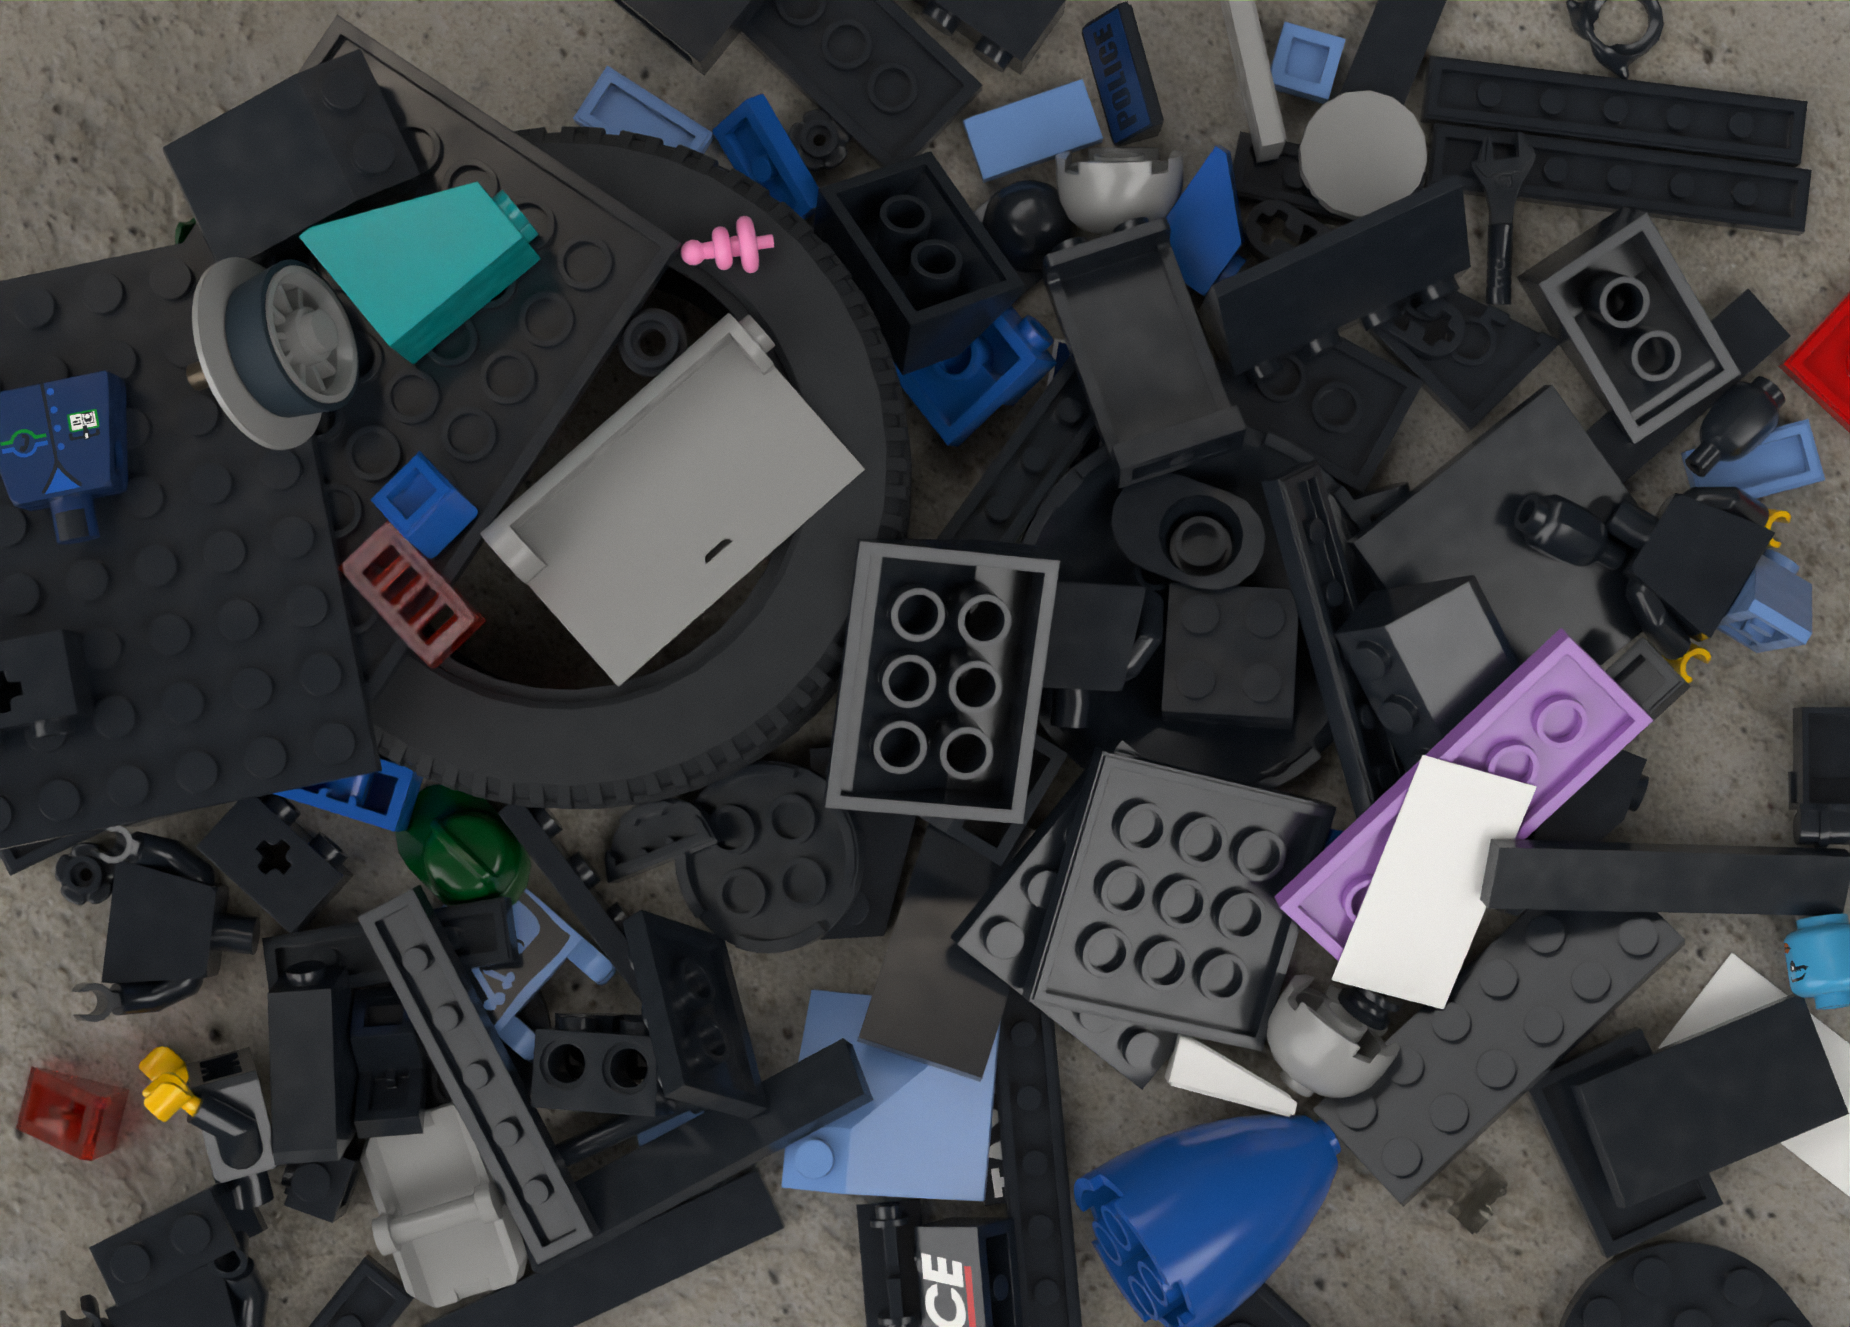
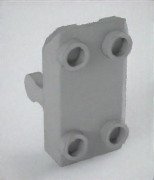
(441, 1212)

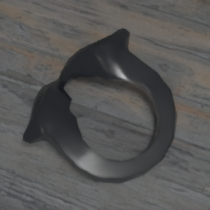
(1618, 56)

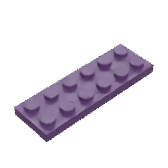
(1541, 726)

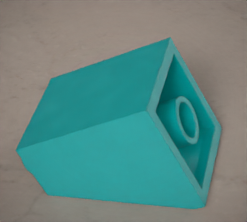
(426, 261)

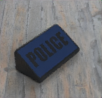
(1122, 76)

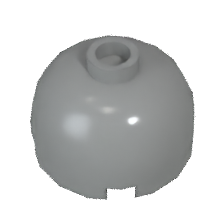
(1118, 186)
(1324, 1044)

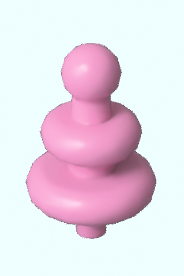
(725, 248)

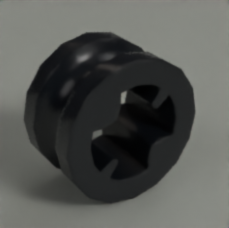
(1369, 1006)

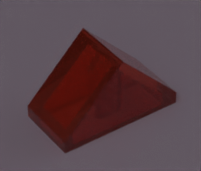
(72, 1113)

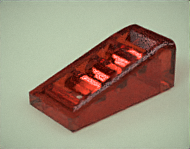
(450, 634)

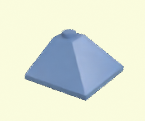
(918, 1135)

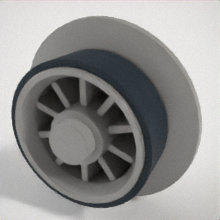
(272, 348)

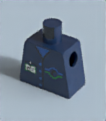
(65, 448)

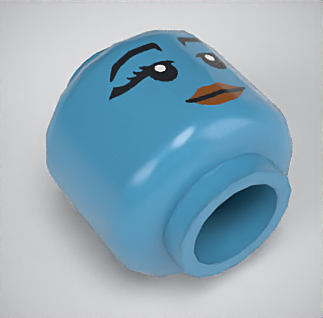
(1820, 960)

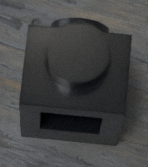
(323, 1187)

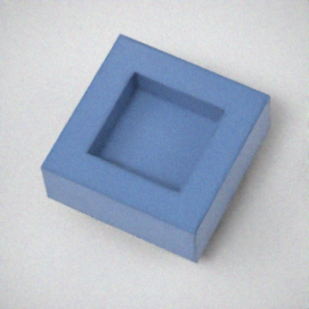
(1306, 62)

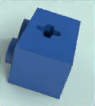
(374, 798)

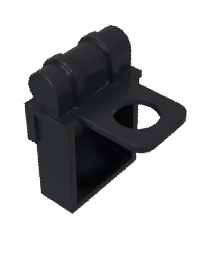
(1820, 776)

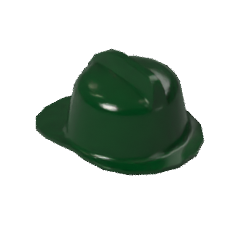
(463, 848)

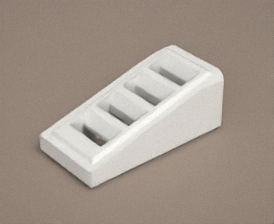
(1212, 1074)

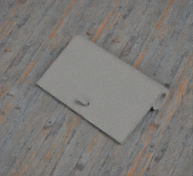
(634, 509)

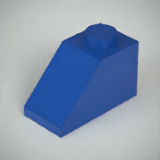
(1208, 224)

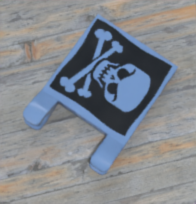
(543, 947)

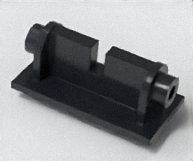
(889, 1263)

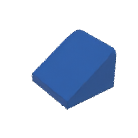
(424, 506)

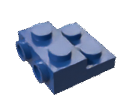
(990, 372)

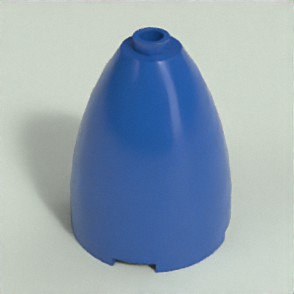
(1207, 1212)

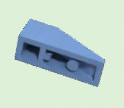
(1771, 607)

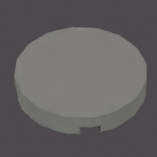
(1361, 153)

